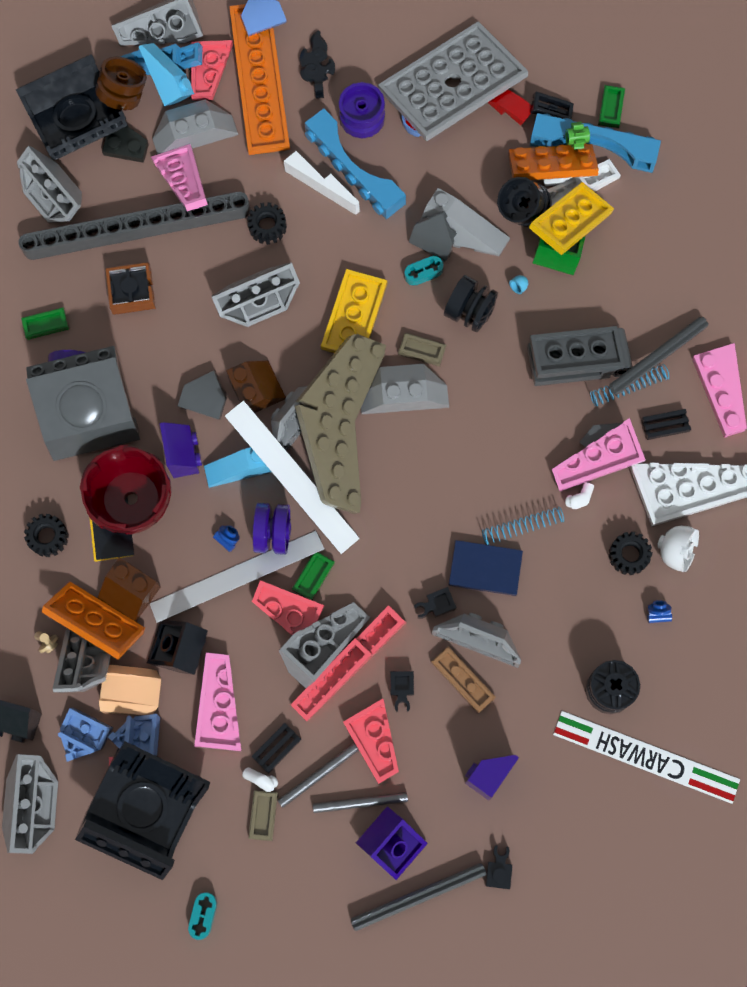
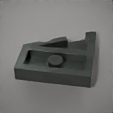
(126, 145)

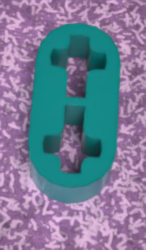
(422, 268)
(197, 914)

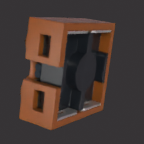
(130, 288)

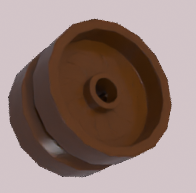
(120, 83)

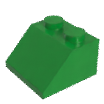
(550, 258)

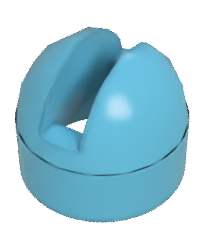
(519, 284)

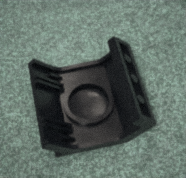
(67, 108)
(141, 810)

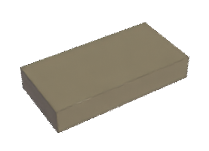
(422, 349)
(263, 815)

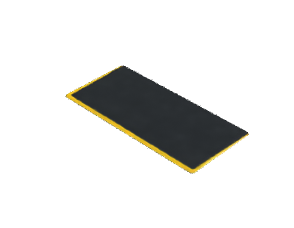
(109, 544)

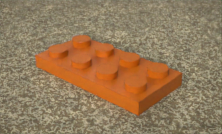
(553, 162)
(93, 620)

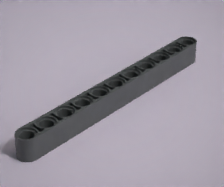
(125, 222)

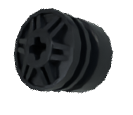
(515, 196)
(470, 303)
(599, 684)

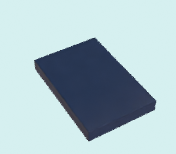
(485, 568)

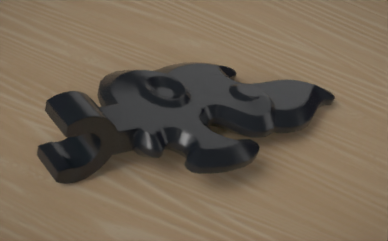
(311, 64)

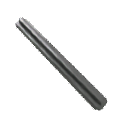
(658, 355)
(418, 896)

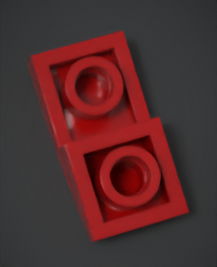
(513, 105)

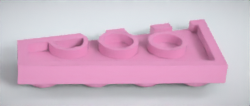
(182, 175)
(722, 386)
(606, 455)
(217, 712)

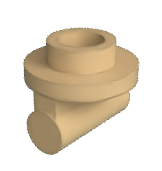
(48, 643)

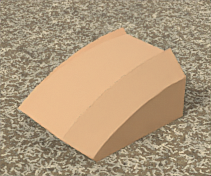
(130, 691)

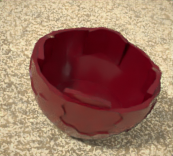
(117, 475)

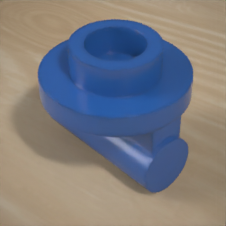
(227, 537)
(659, 612)

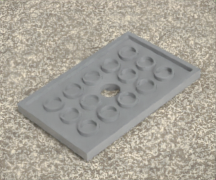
(472, 57)

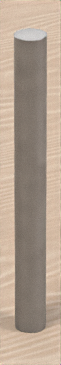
(318, 775)
(360, 802)

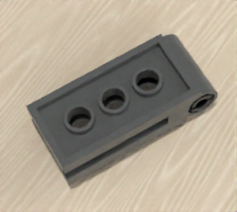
(578, 355)

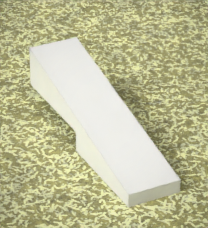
(606, 175)
(329, 187)

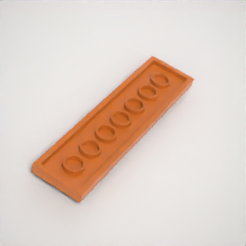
(259, 87)

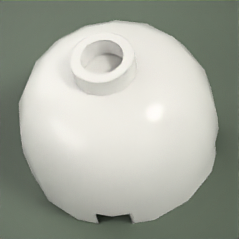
(678, 547)

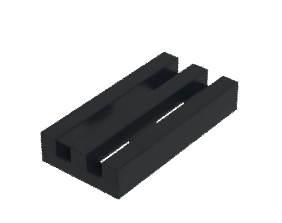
(551, 109)
(653, 418)
(258, 753)

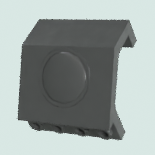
(81, 403)

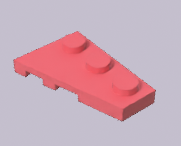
(207, 76)
(287, 608)
(374, 741)

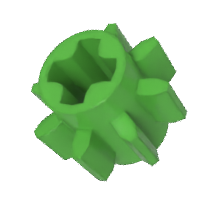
(577, 135)

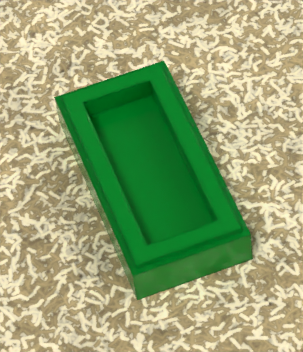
(611, 106)
(45, 323)
(313, 576)

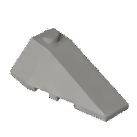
(161, 24)
(471, 228)
(317, 645)

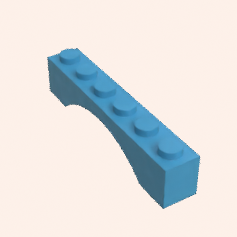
(636, 150)
(382, 193)

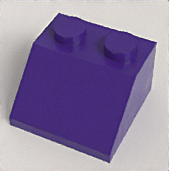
(180, 449)
(489, 774)
(391, 842)

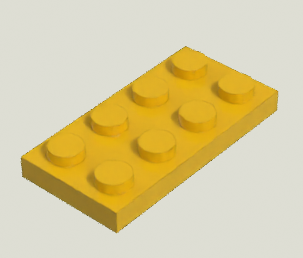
(571, 218)
(354, 308)

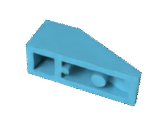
(167, 76)
(235, 467)

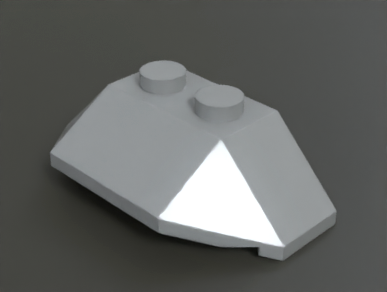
(194, 125)
(48, 186)
(258, 295)
(405, 390)
(285, 420)
(480, 637)
(80, 665)
(29, 804)

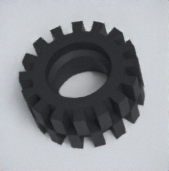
(267, 212)
(46, 522)
(632, 540)

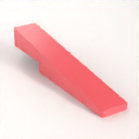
(348, 662)

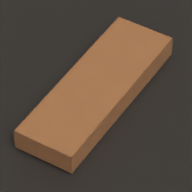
(463, 679)

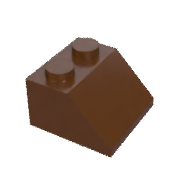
(256, 384)
(128, 589)

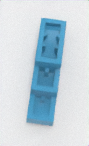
(183, 57)

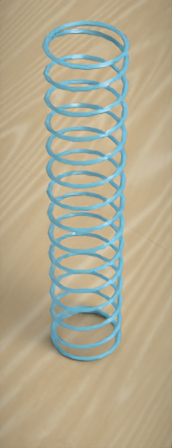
(664, 375)
(491, 534)

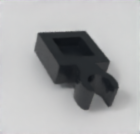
(438, 603)
(402, 686)
(498, 872)

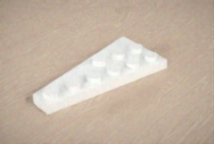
(687, 488)

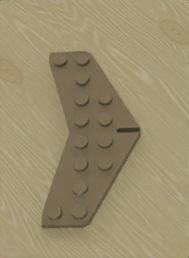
(330, 426)

